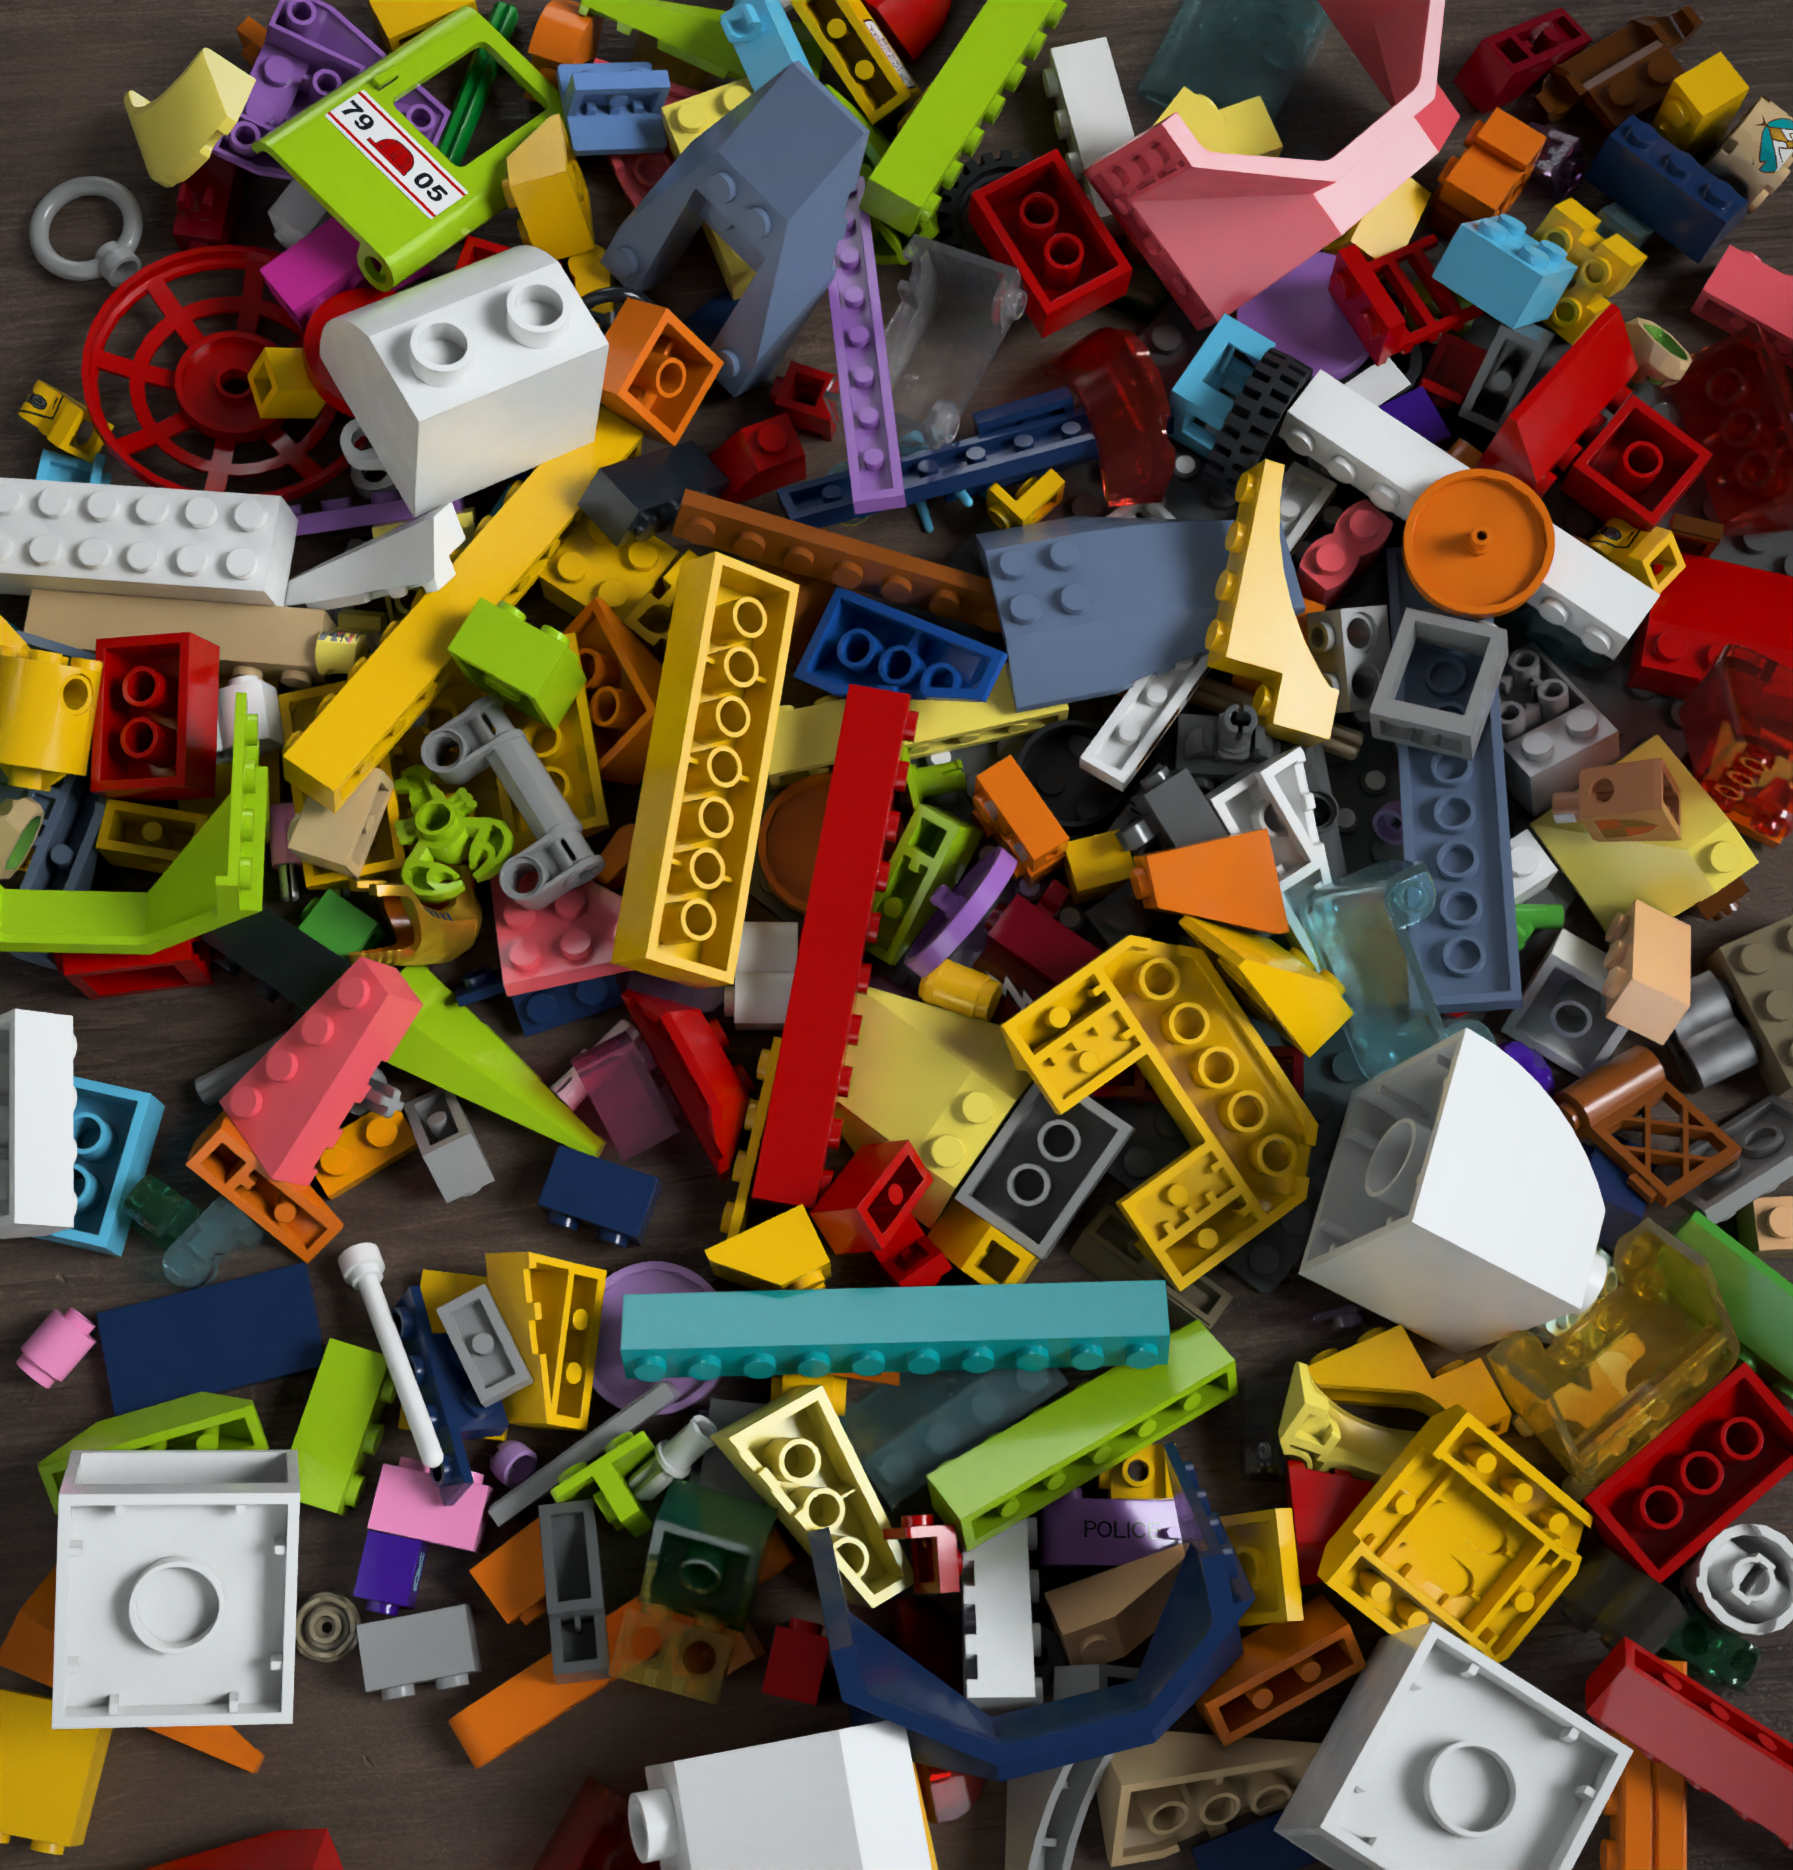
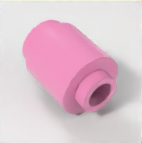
(56, 1346)

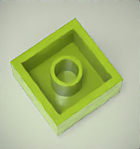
(518, 661)

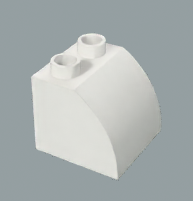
(471, 375)
(1459, 1200)

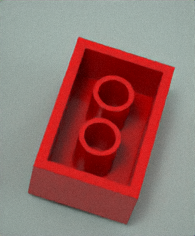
(1055, 239)
(156, 718)

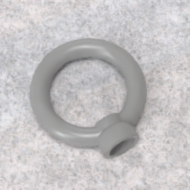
(114, 259)

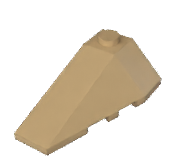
(1190, 1786)

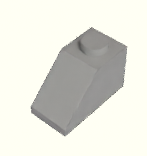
(448, 1144)

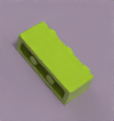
(341, 1426)

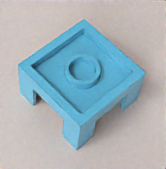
(1209, 371)

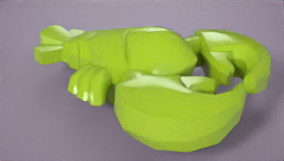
(445, 836)

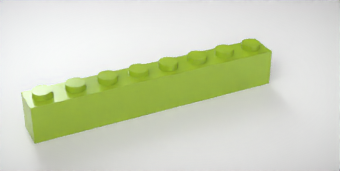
(954, 110)

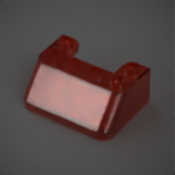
(1742, 737)

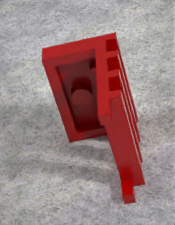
(1374, 312)

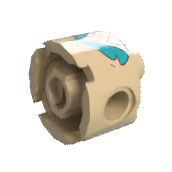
(1755, 153)

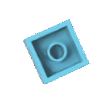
(1505, 270)

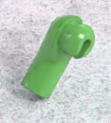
(1537, 917)

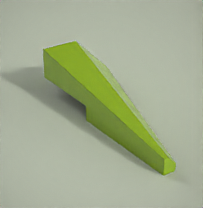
(690, 33)
(470, 1060)

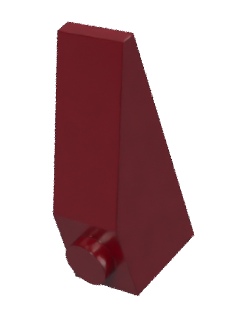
(1519, 59)

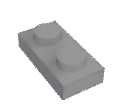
(484, 1345)

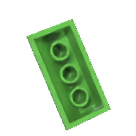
(1755, 1300)

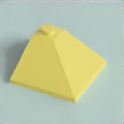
(1657, 873)

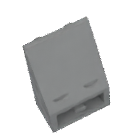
(1548, 730)

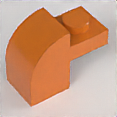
(563, 38)

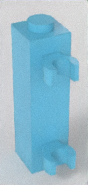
(762, 39)

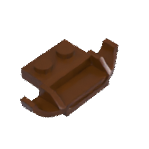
(1621, 72)

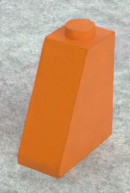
(1215, 880)

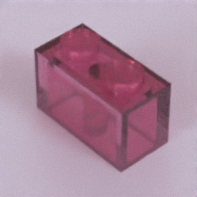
(626, 1095)

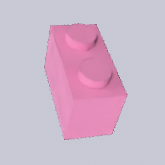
(413, 1508)

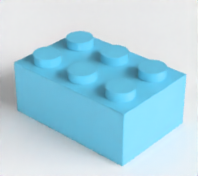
(114, 1146)

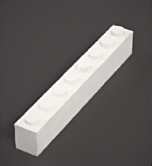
(1397, 465)

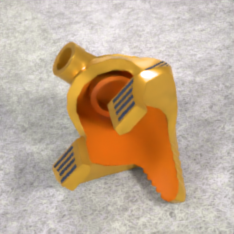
(423, 930)

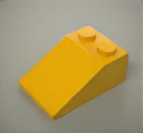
(1274, 983)

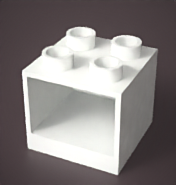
(176, 1588)
(1451, 1767)

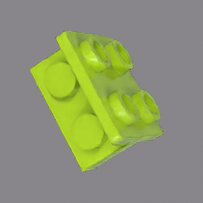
(607, 1482)

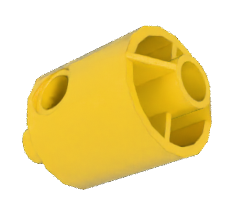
(45, 715)

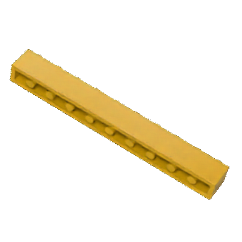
(413, 660)

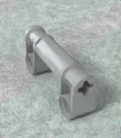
(530, 791)

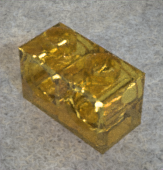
(670, 1668)

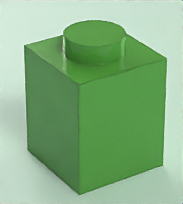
(340, 925)

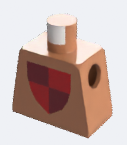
(1624, 802)

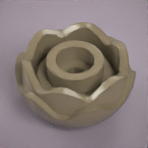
(311, 1617)

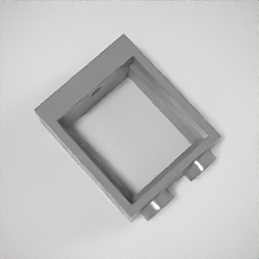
(1430, 727)

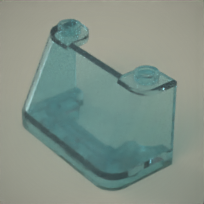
(1364, 942)

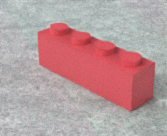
(1749, 292)

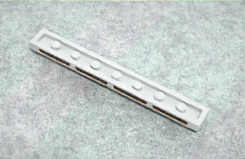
(1156, 701)

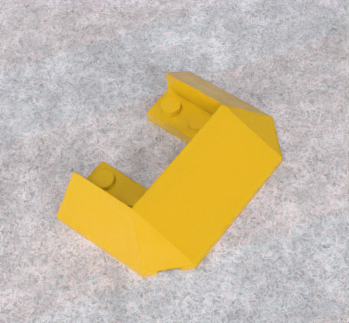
(1211, 1073)

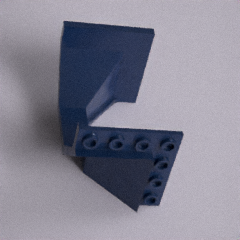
(1186, 1656)

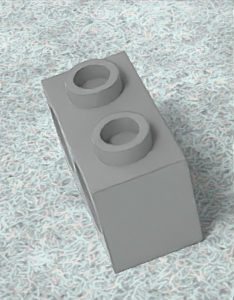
(1351, 652)

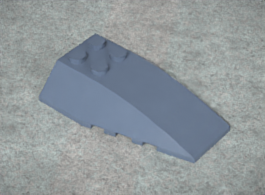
(1105, 600)

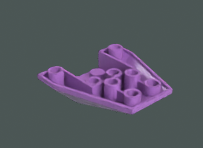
(304, 58)

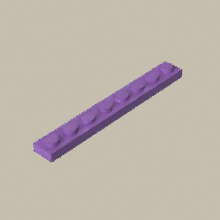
(864, 367)

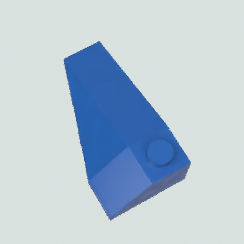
(895, 652)

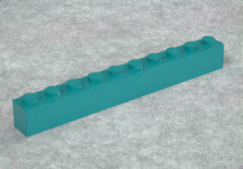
(895, 1330)

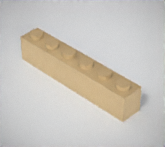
(252, 638)

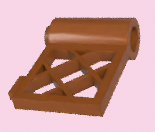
(1616, 1097)

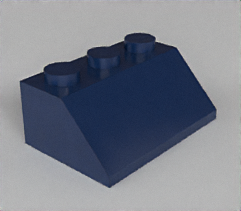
(1666, 189)

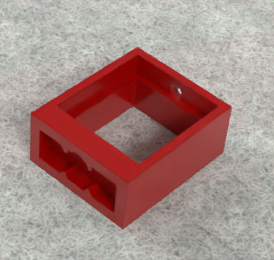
(130, 974)

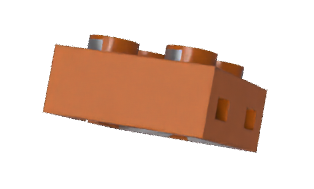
(1019, 821)

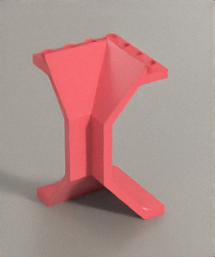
(1238, 223)

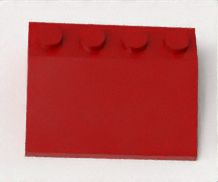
(1701, 613)

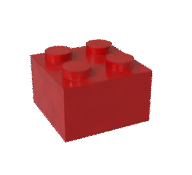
(1636, 467)

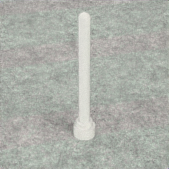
(363, 1269)

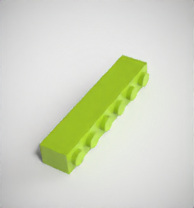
(1080, 1437)

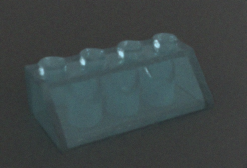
(936, 1418)

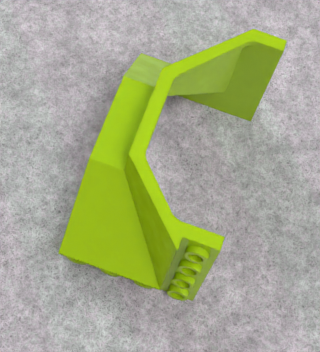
(203, 889)

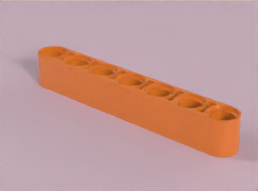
(535, 1699)

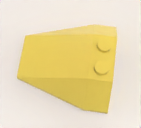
(928, 1081)

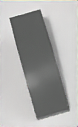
(574, 1591)

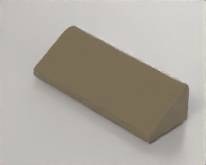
(1109, 1254)

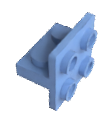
(613, 107)

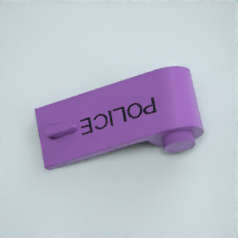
(1104, 1531)

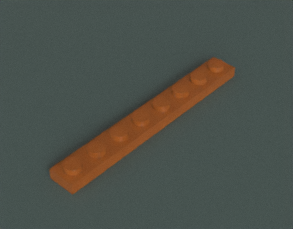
(836, 559)

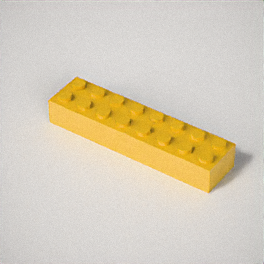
(706, 773)

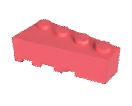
(319, 1068)

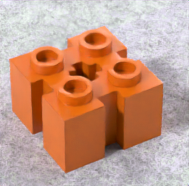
(1486, 174)

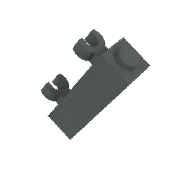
(1173, 813)

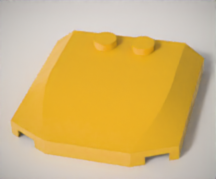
(1458, 1539)

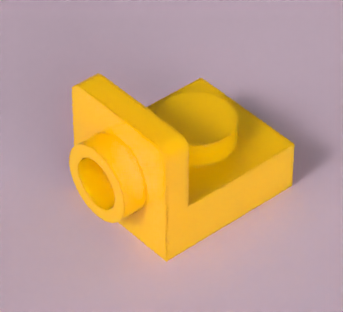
(1032, 501)

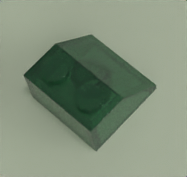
(707, 1553)

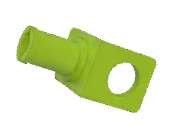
(932, 780)

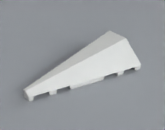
(383, 566)

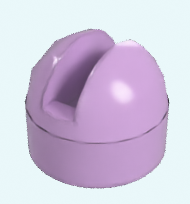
(1384, 820)
(508, 1453)

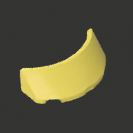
(189, 117)
(1331, 1438)

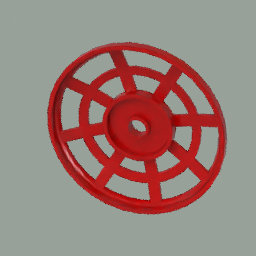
(201, 375)

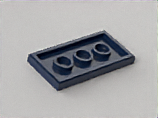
(212, 1339)

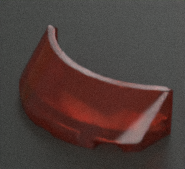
(1125, 409)

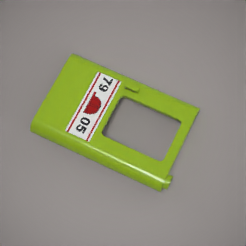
(383, 173)

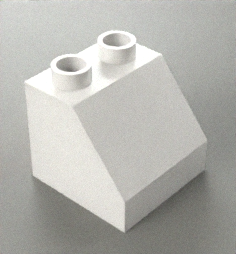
(786, 1806)

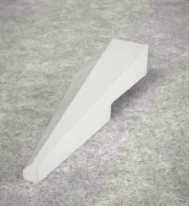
(1279, 799)

